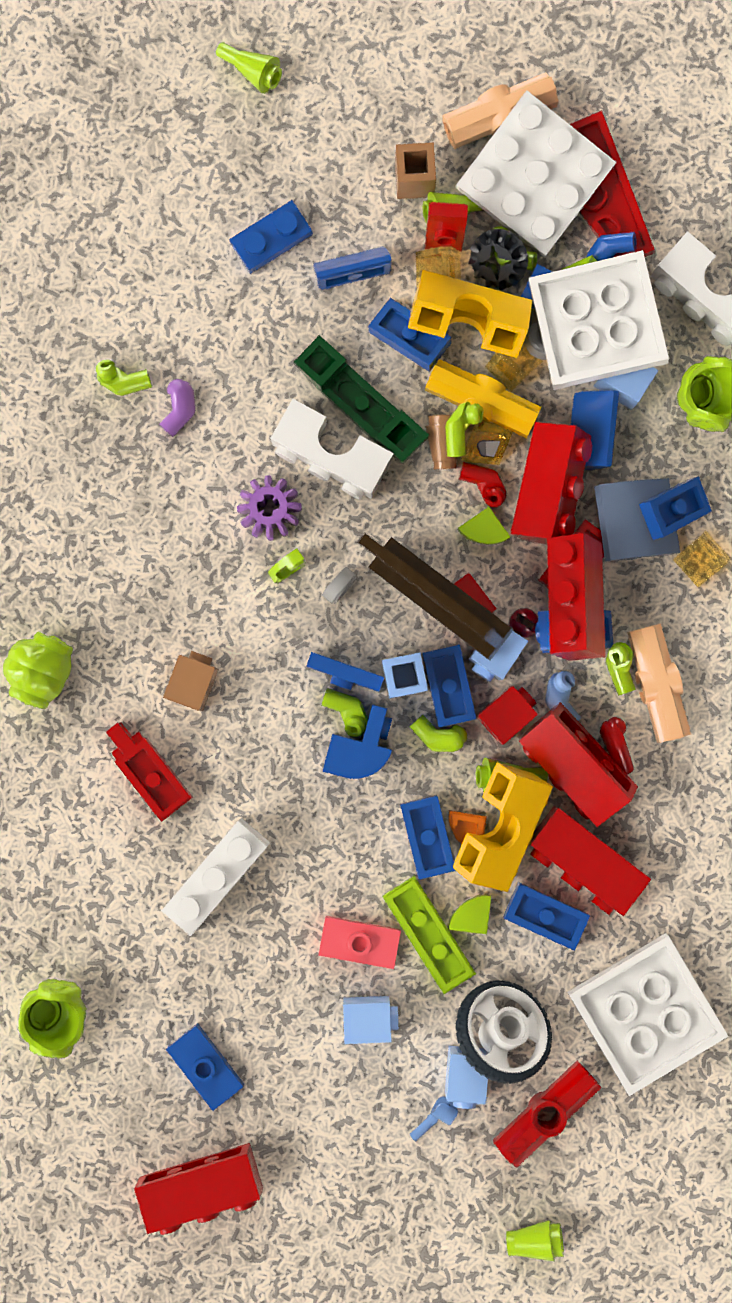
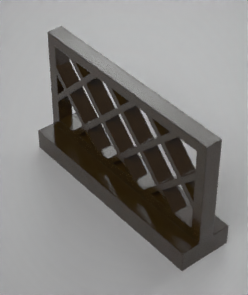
(437, 596)

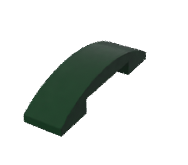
(360, 401)

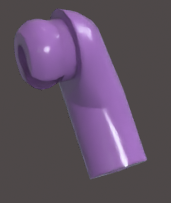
(182, 406)

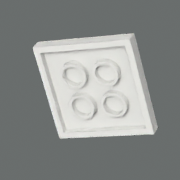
(535, 174)
(598, 320)
(647, 1014)

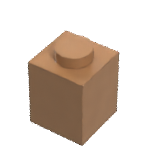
(415, 170)
(191, 681)

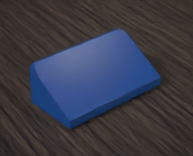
(352, 268)
(597, 415)

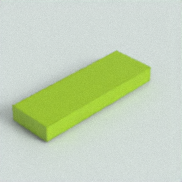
(429, 934)

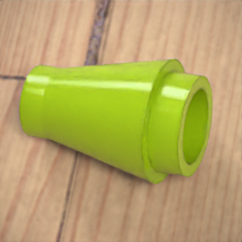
(536, 1241)

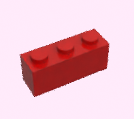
(551, 482)
(576, 597)
(578, 765)
(587, 862)
(199, 1189)

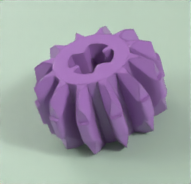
(279, 516)

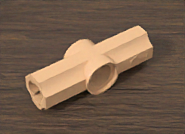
(493, 107)
(659, 683)

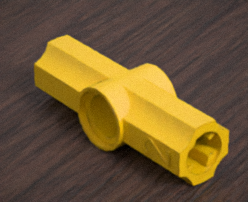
(497, 403)

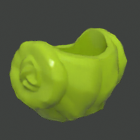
(707, 394)
(37, 669)
(52, 1018)

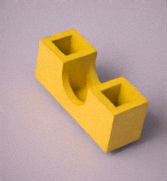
(496, 314)
(496, 856)

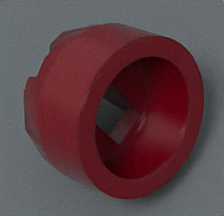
(519, 628)

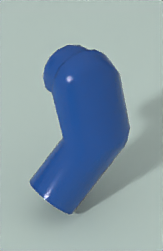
(608, 245)

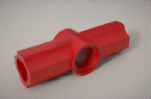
(528, 1133)

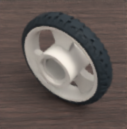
(519, 1028)

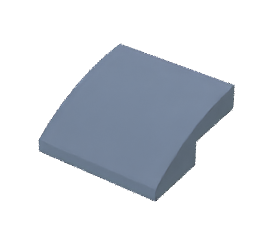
(623, 524)

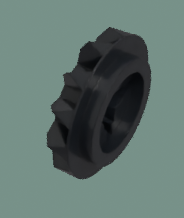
(507, 247)

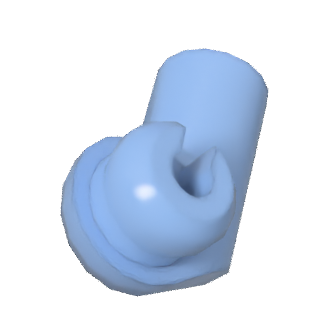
(559, 691)

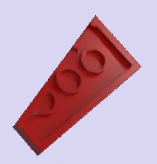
(613, 203)

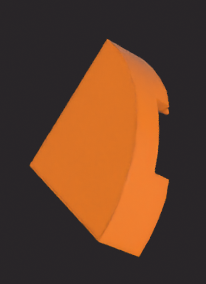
(466, 822)

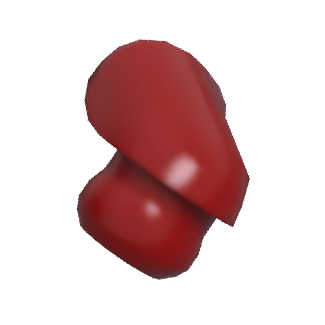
(488, 483)
(612, 734)

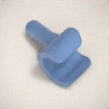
(441, 1110)

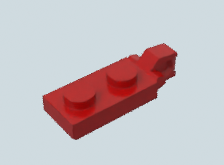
(148, 772)

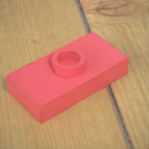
(359, 942)

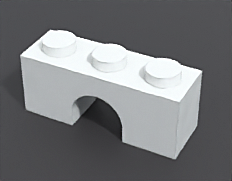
(682, 276)
(358, 469)
(215, 876)

